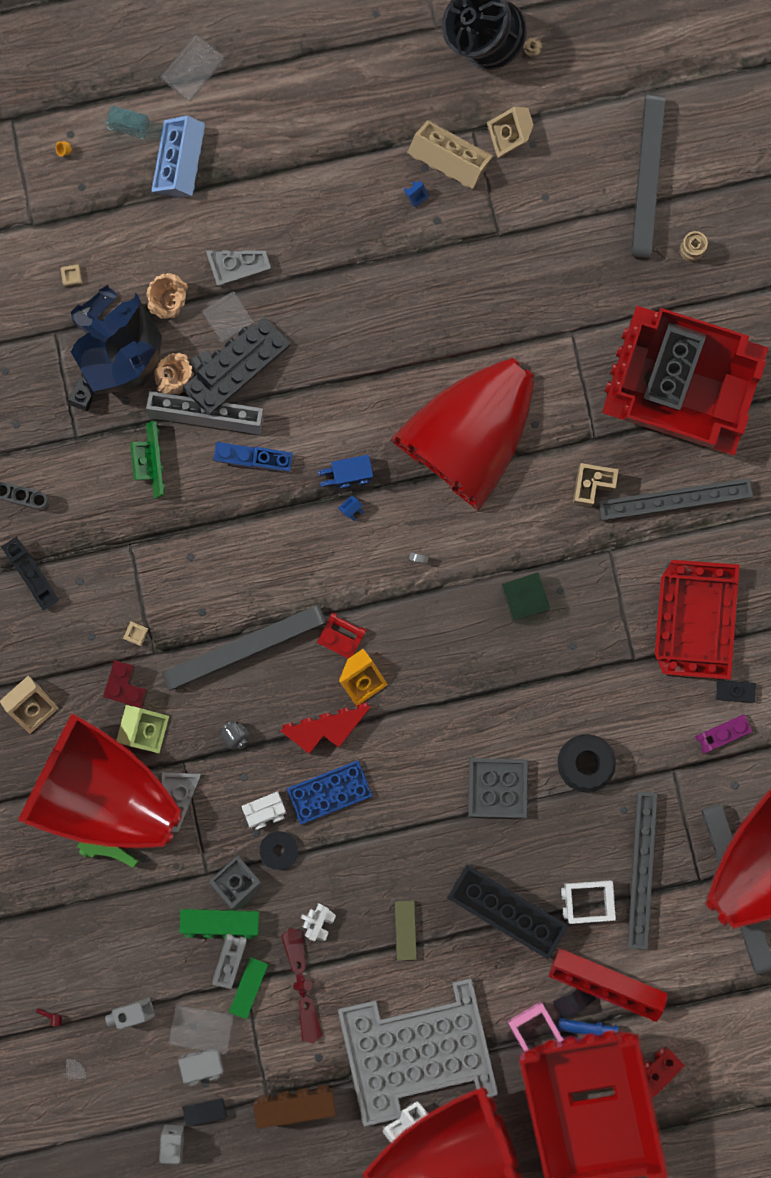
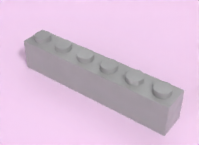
(187, 411)

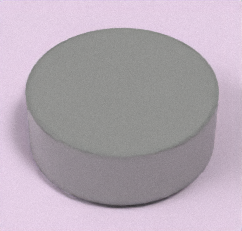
(418, 558)

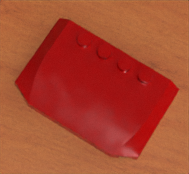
(697, 619)

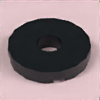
(290, 850)

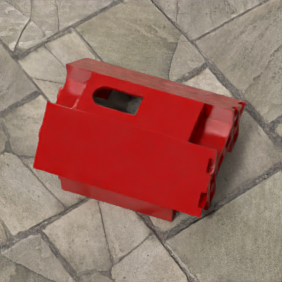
(718, 392)

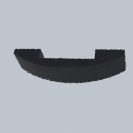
(30, 573)

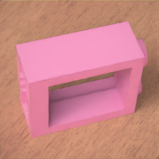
(527, 1015)

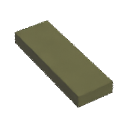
(405, 930)

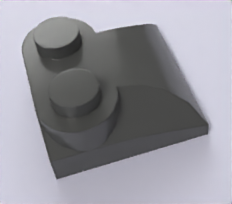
(236, 884)

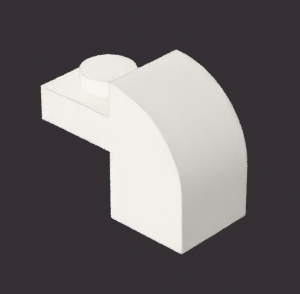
(407, 1118)

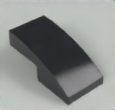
(204, 1111)

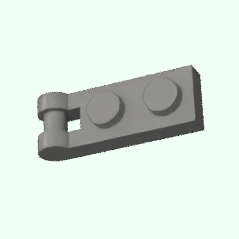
(229, 961)

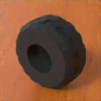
(605, 758)

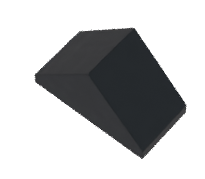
(573, 1002)

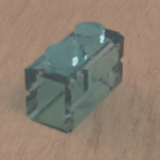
(127, 122)

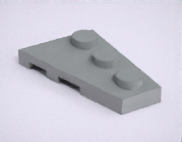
(235, 266)
(181, 789)

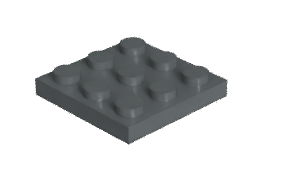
(497, 787)

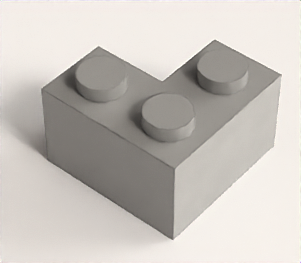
(200, 1065)

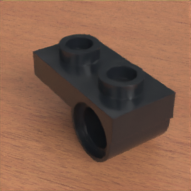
(81, 395)

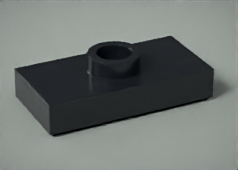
(735, 691)

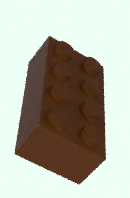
(294, 1107)

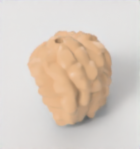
(166, 295)
(177, 374)

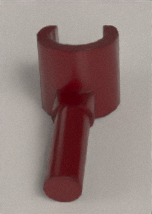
(56, 1019)

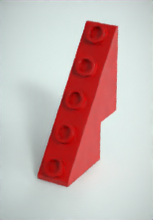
(334, 727)

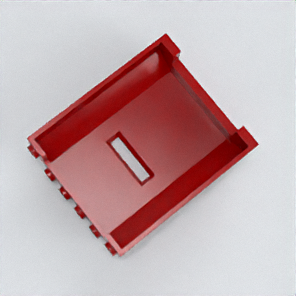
(596, 1135)

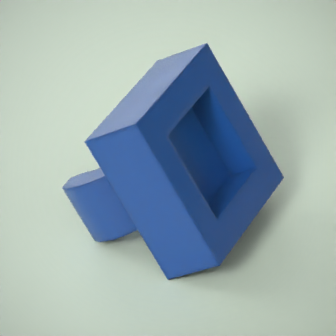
(416, 193)
(350, 506)

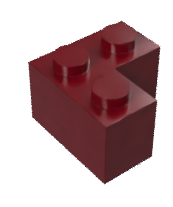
(119, 687)

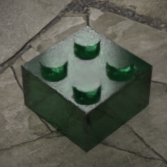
(525, 597)

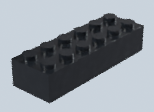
(507, 911)

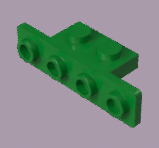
(146, 460)

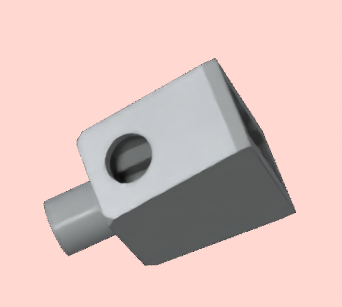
(131, 1014)
(172, 1144)

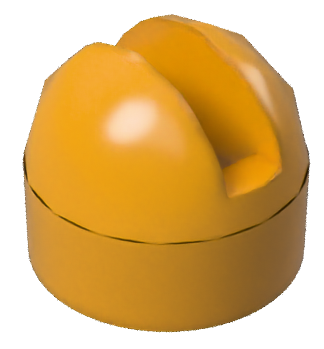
(63, 145)

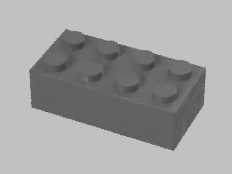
(674, 365)

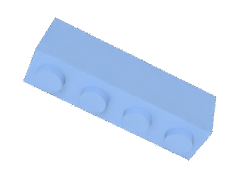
(178, 157)

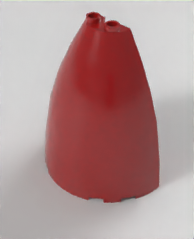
(471, 429)
(99, 793)
(743, 877)
(452, 1142)

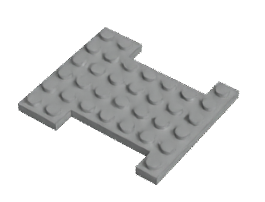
(414, 1052)

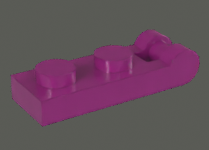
(724, 733)

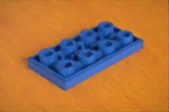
(329, 792)

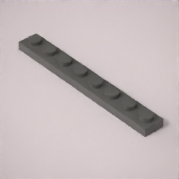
(675, 499)
(642, 870)

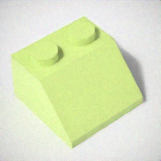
(142, 729)

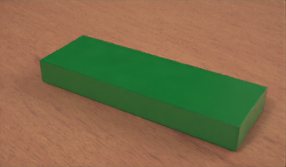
(248, 988)

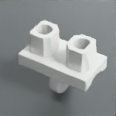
(315, 920)

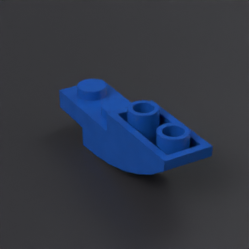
(252, 457)

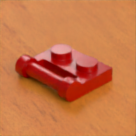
(338, 642)

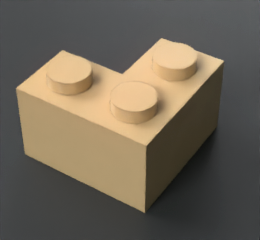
(592, 478)

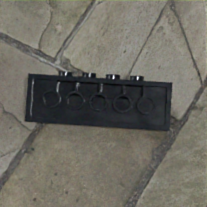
(235, 365)

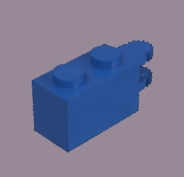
(348, 472)

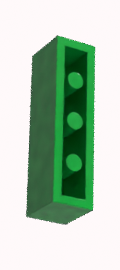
(219, 922)

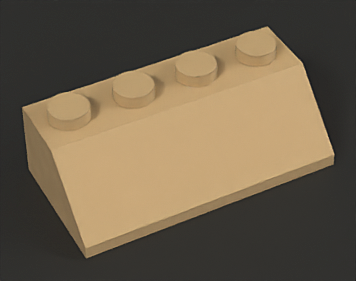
(449, 154)

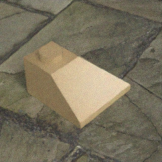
(510, 130)

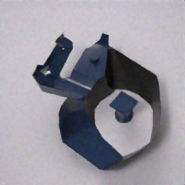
(120, 349)

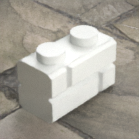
(264, 810)

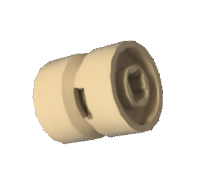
(693, 246)

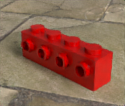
(662, 1069)

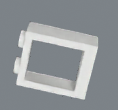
(608, 900)

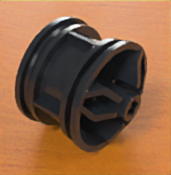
(468, 31)

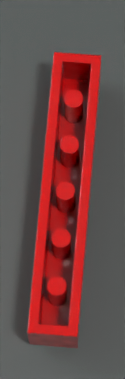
(608, 985)

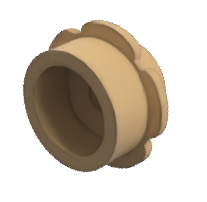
(527, 47)

